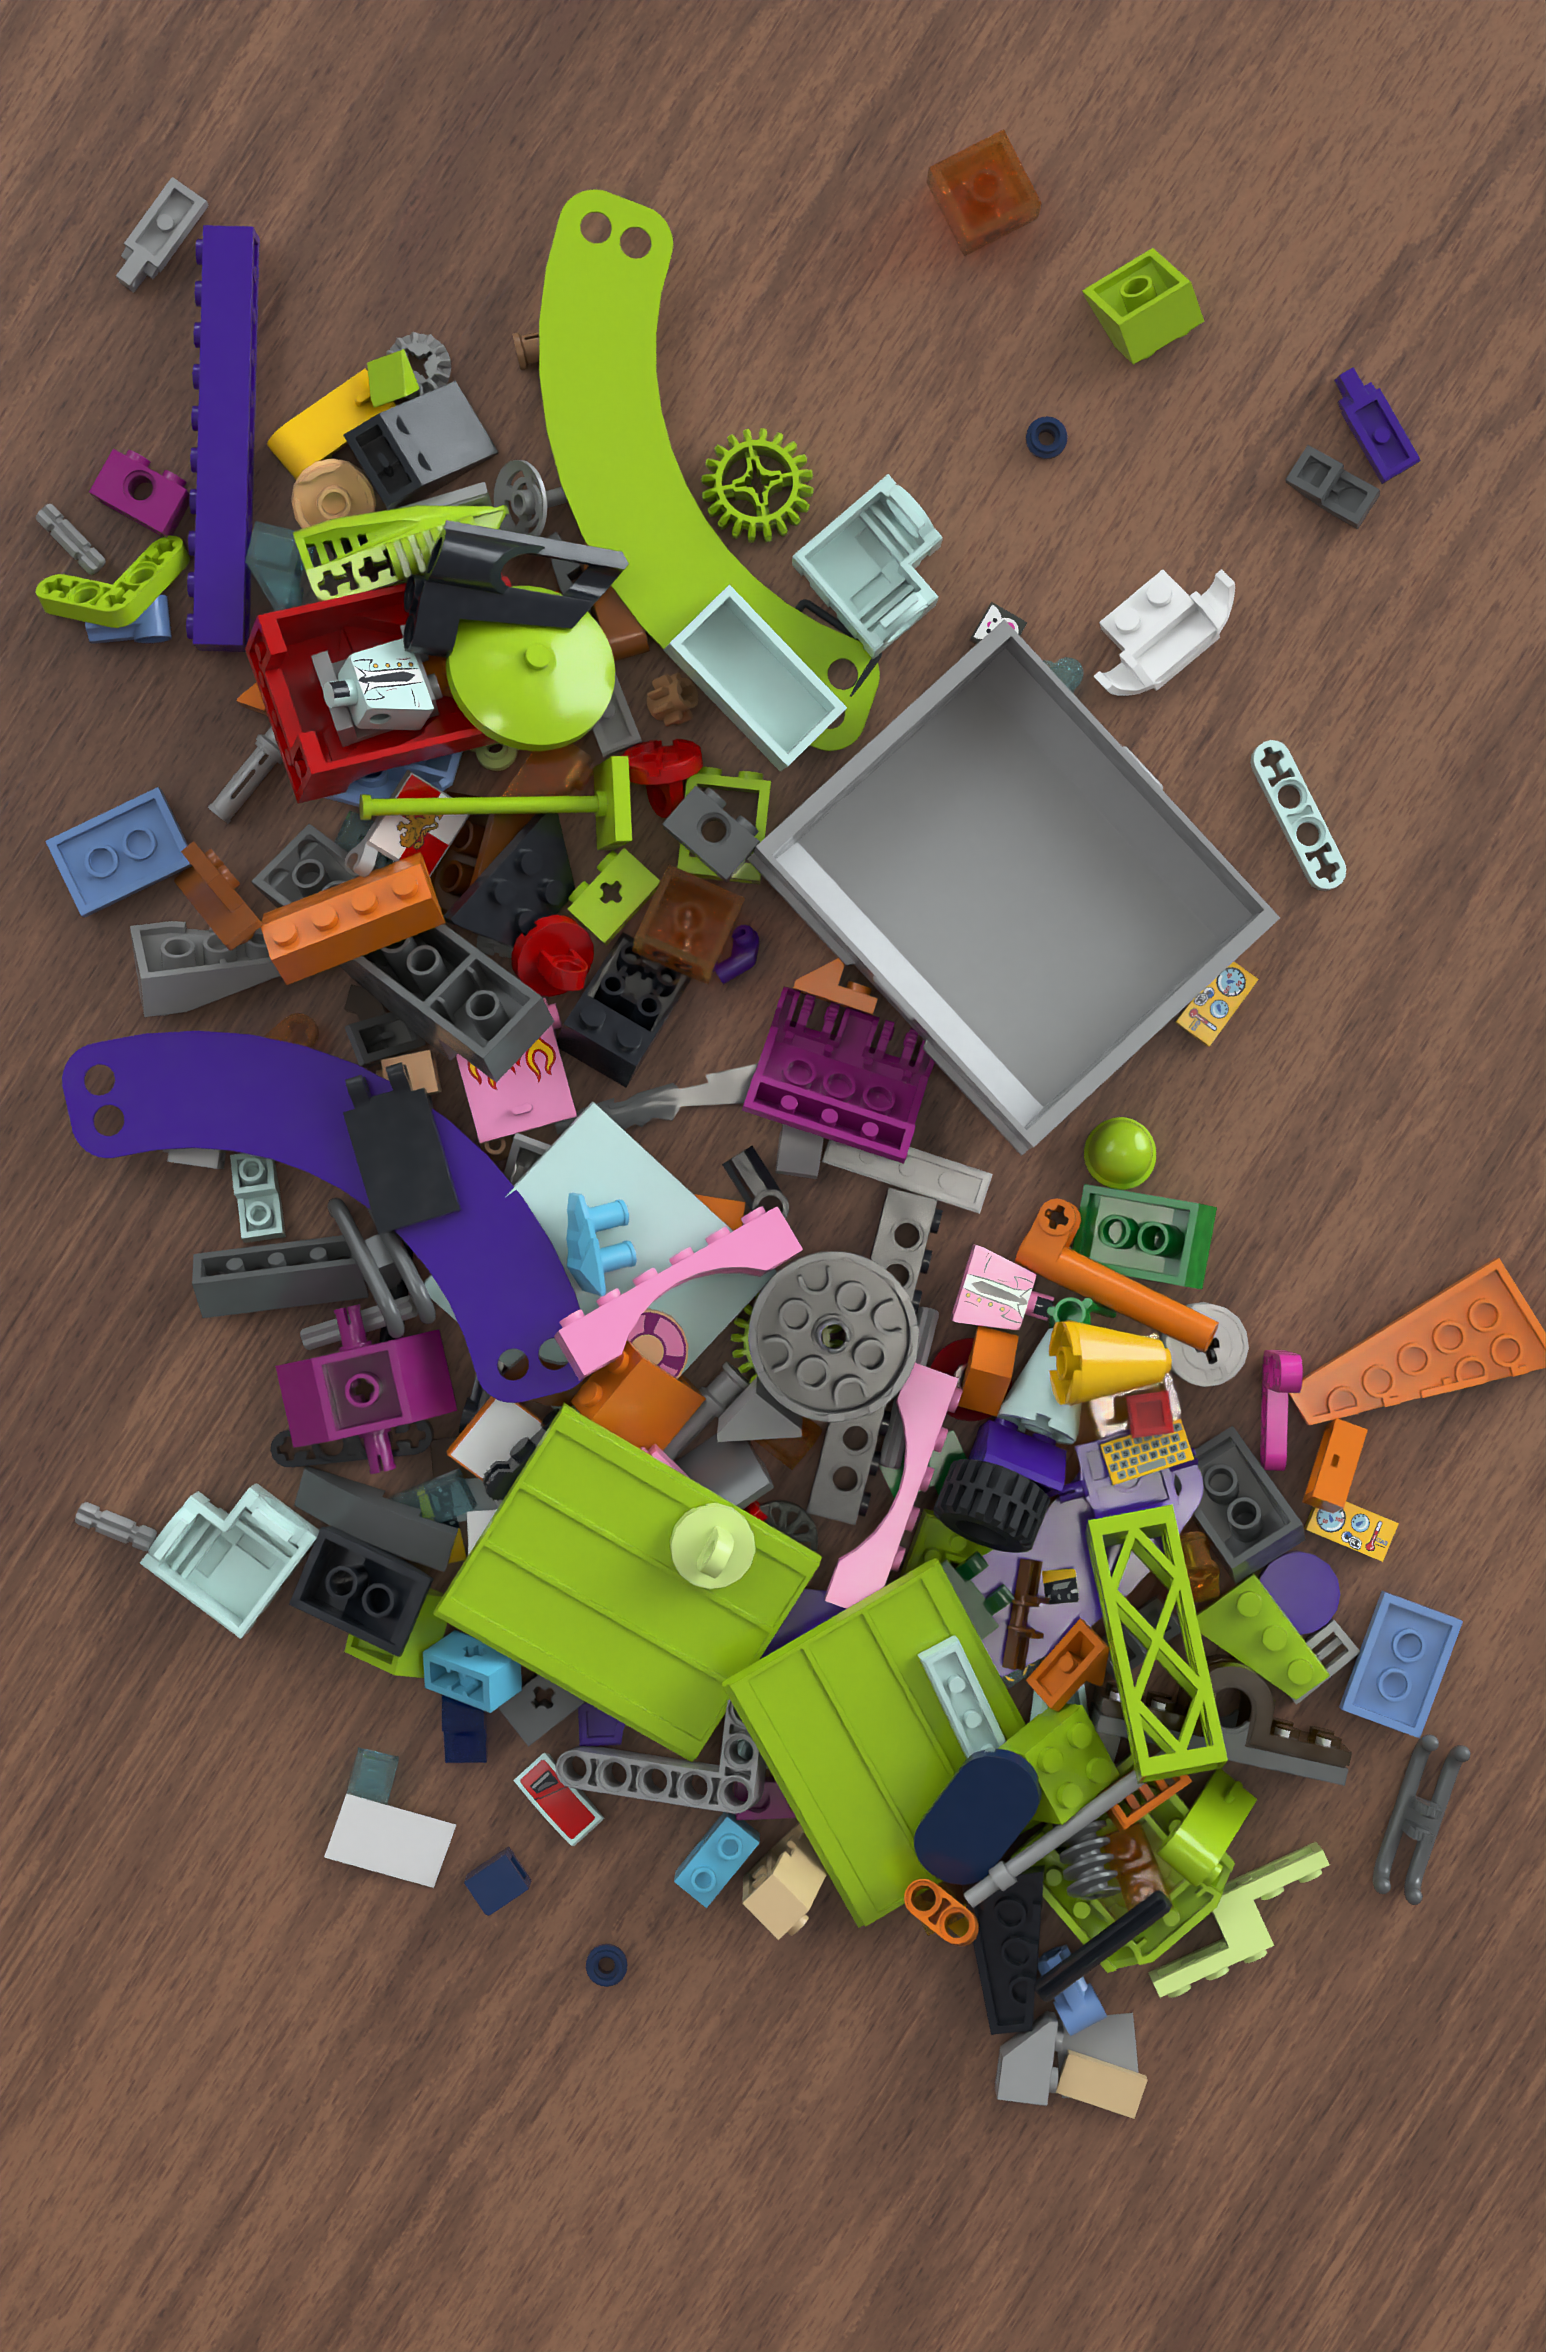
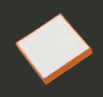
(493, 1435)

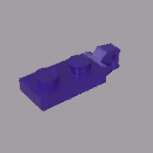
(1375, 427)

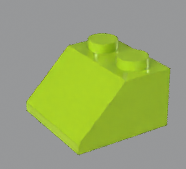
(1144, 305)
(425, 1633)

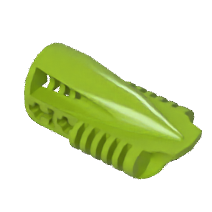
(400, 533)

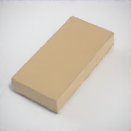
(1101, 2084)

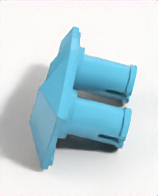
(585, 1257)

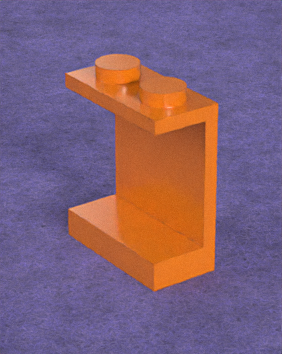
(638, 1400)

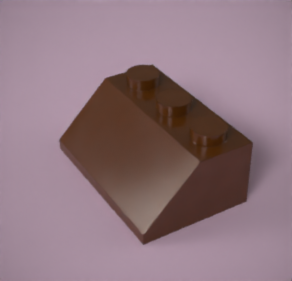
(473, 851)

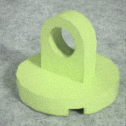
(712, 1546)

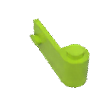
(1207, 1829)

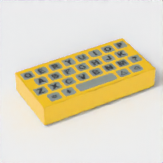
(1141, 1456)

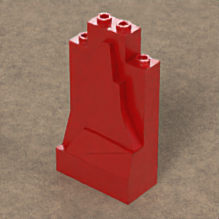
(295, 702)

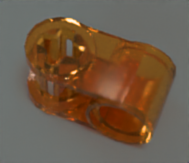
(1201, 1570)

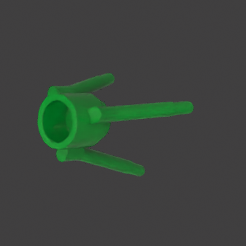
(1077, 1311)

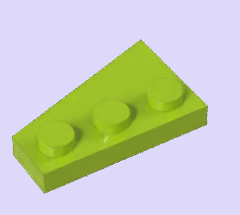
(1262, 1637)

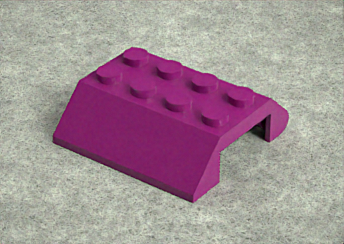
(838, 1081)

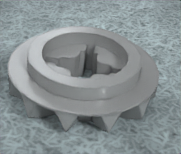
(438, 364)

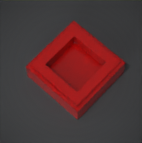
(1149, 1414)

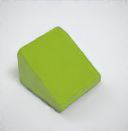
(391, 378)

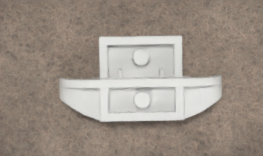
(1163, 631)

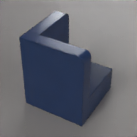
(497, 1881)

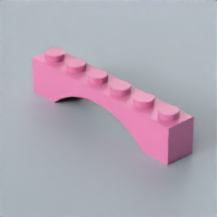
(752, 1250)
(922, 1409)

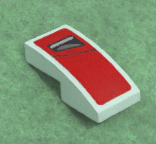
(562, 1806)

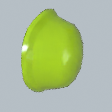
(1120, 1153)

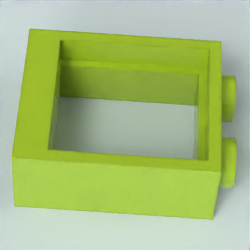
(745, 782)

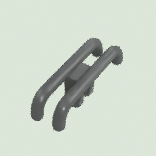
(383, 1265)
(1417, 1817)

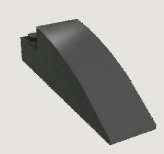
(428, 981)

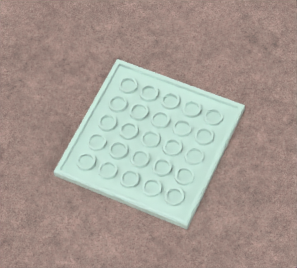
(664, 1219)

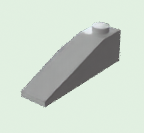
(193, 967)

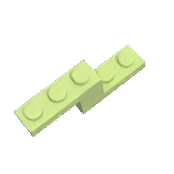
(1240, 1921)

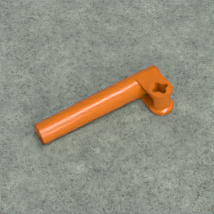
(1049, 1255)

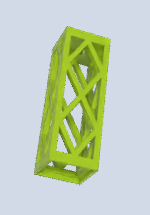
(1134, 1533)

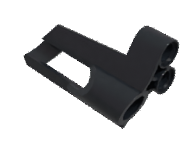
(467, 584)

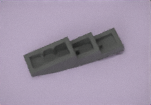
(375, 1519)

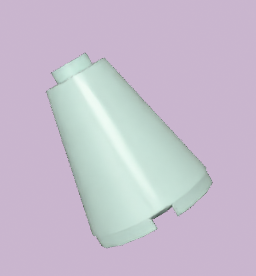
(1033, 1404)

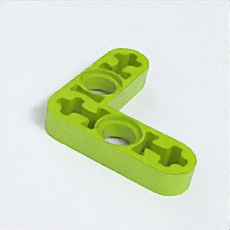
(127, 597)

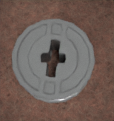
(1227, 1353)

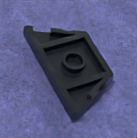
(519, 886)

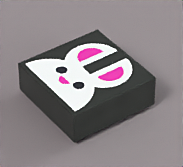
(994, 616)

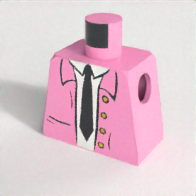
(997, 1293)

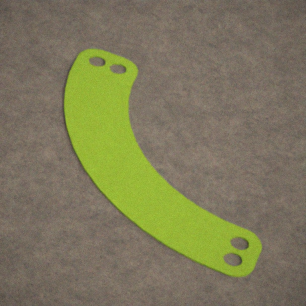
(618, 456)

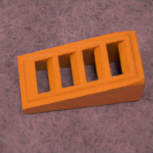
(1123, 1821)

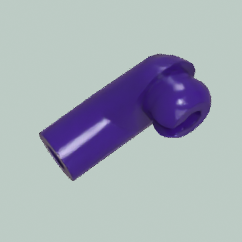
(743, 954)

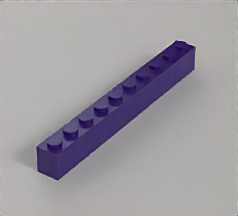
(224, 437)

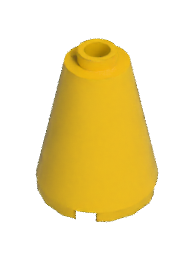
(1102, 1362)

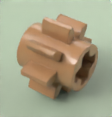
(672, 699)

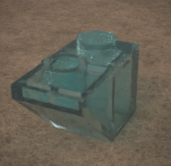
(277, 565)

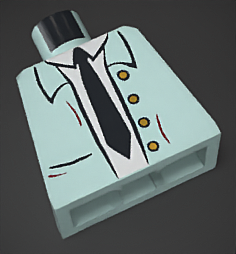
(382, 689)

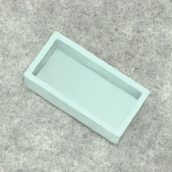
(755, 678)

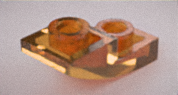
(1135, 1865)

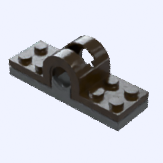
(1248, 1732)

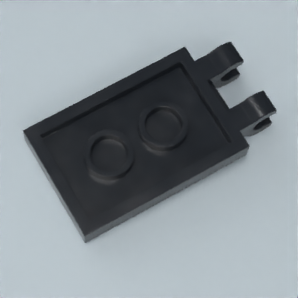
(399, 1153)

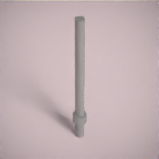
(1004, 1874)

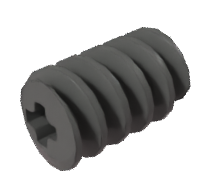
(1088, 1864)

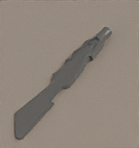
(665, 1101)

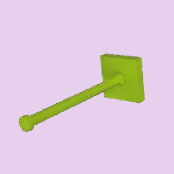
(609, 804)

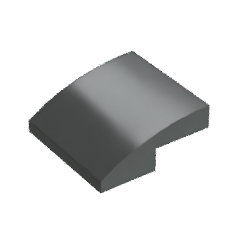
(728, 1470)

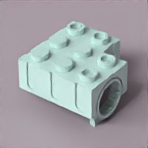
(868, 565)
(231, 1560)

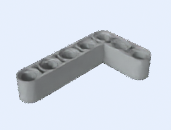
(677, 1771)

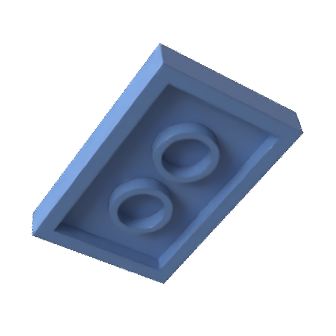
(120, 852)
(1400, 1664)

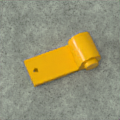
(321, 427)

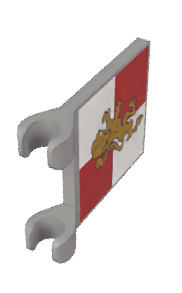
(407, 834)

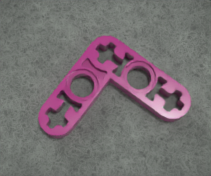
(1280, 1375)

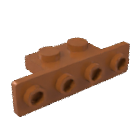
(213, 894)

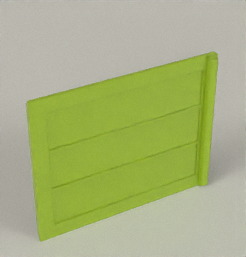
(588, 1593)
(863, 1734)

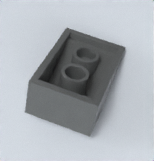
(1241, 1507)

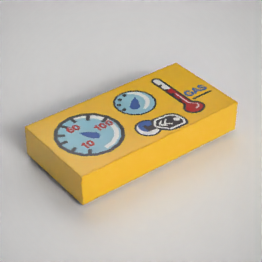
(1216, 1004)
(1354, 1529)

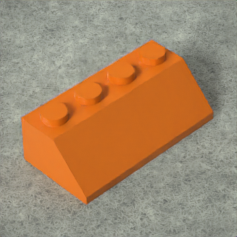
(351, 919)

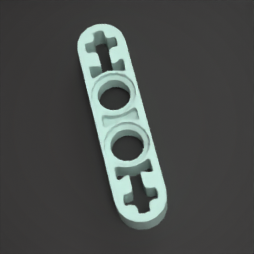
(1304, 813)

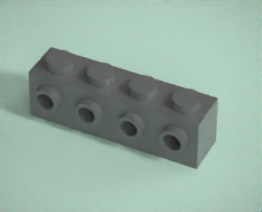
(276, 1276)

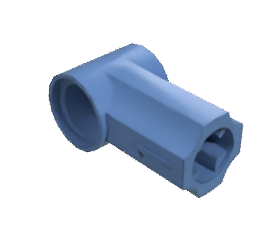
(150, 627)
(1078, 2003)

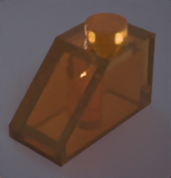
(552, 773)

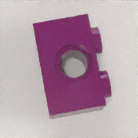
(117, 485)

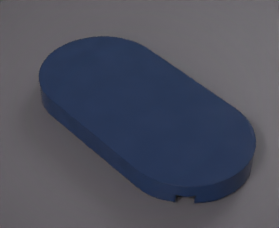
(977, 1816)

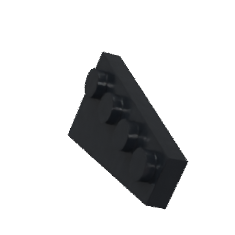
(1010, 1950)

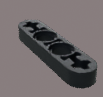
(352, 1448)

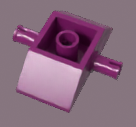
(408, 1382)

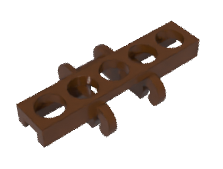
(1025, 1597)

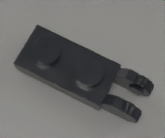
(504, 1473)

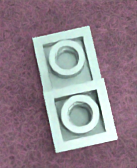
(258, 1197)

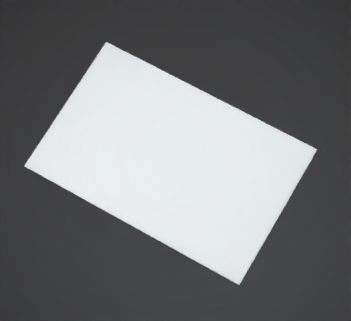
(390, 1840)

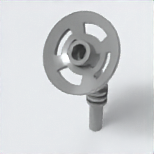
(527, 501)

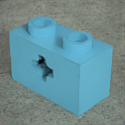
(471, 1672)
(716, 1858)

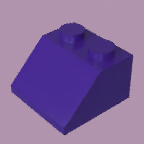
(1030, 1456)

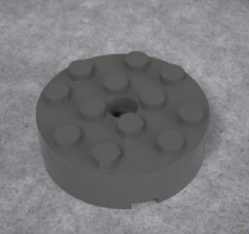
(840, 1380)

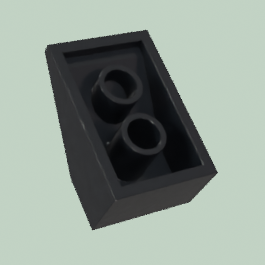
(361, 1590)

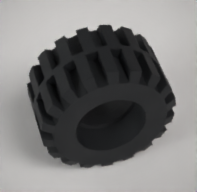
(991, 1505)

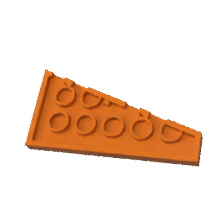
(1446, 1344)

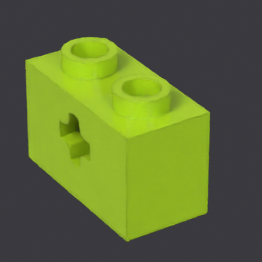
(609, 919)

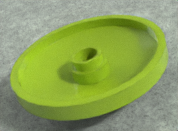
(531, 681)

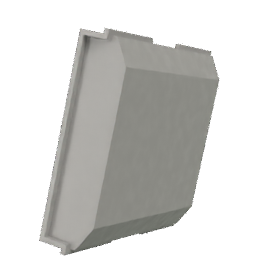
(1013, 887)

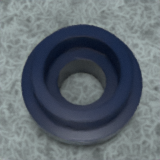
(1049, 425)
(603, 1977)

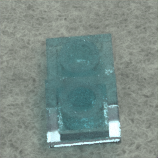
(372, 1775)

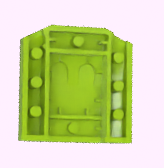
(1091, 1917)

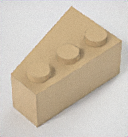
(784, 1884)

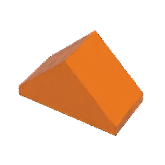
(988, 1370)

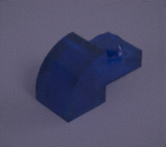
(464, 1732)

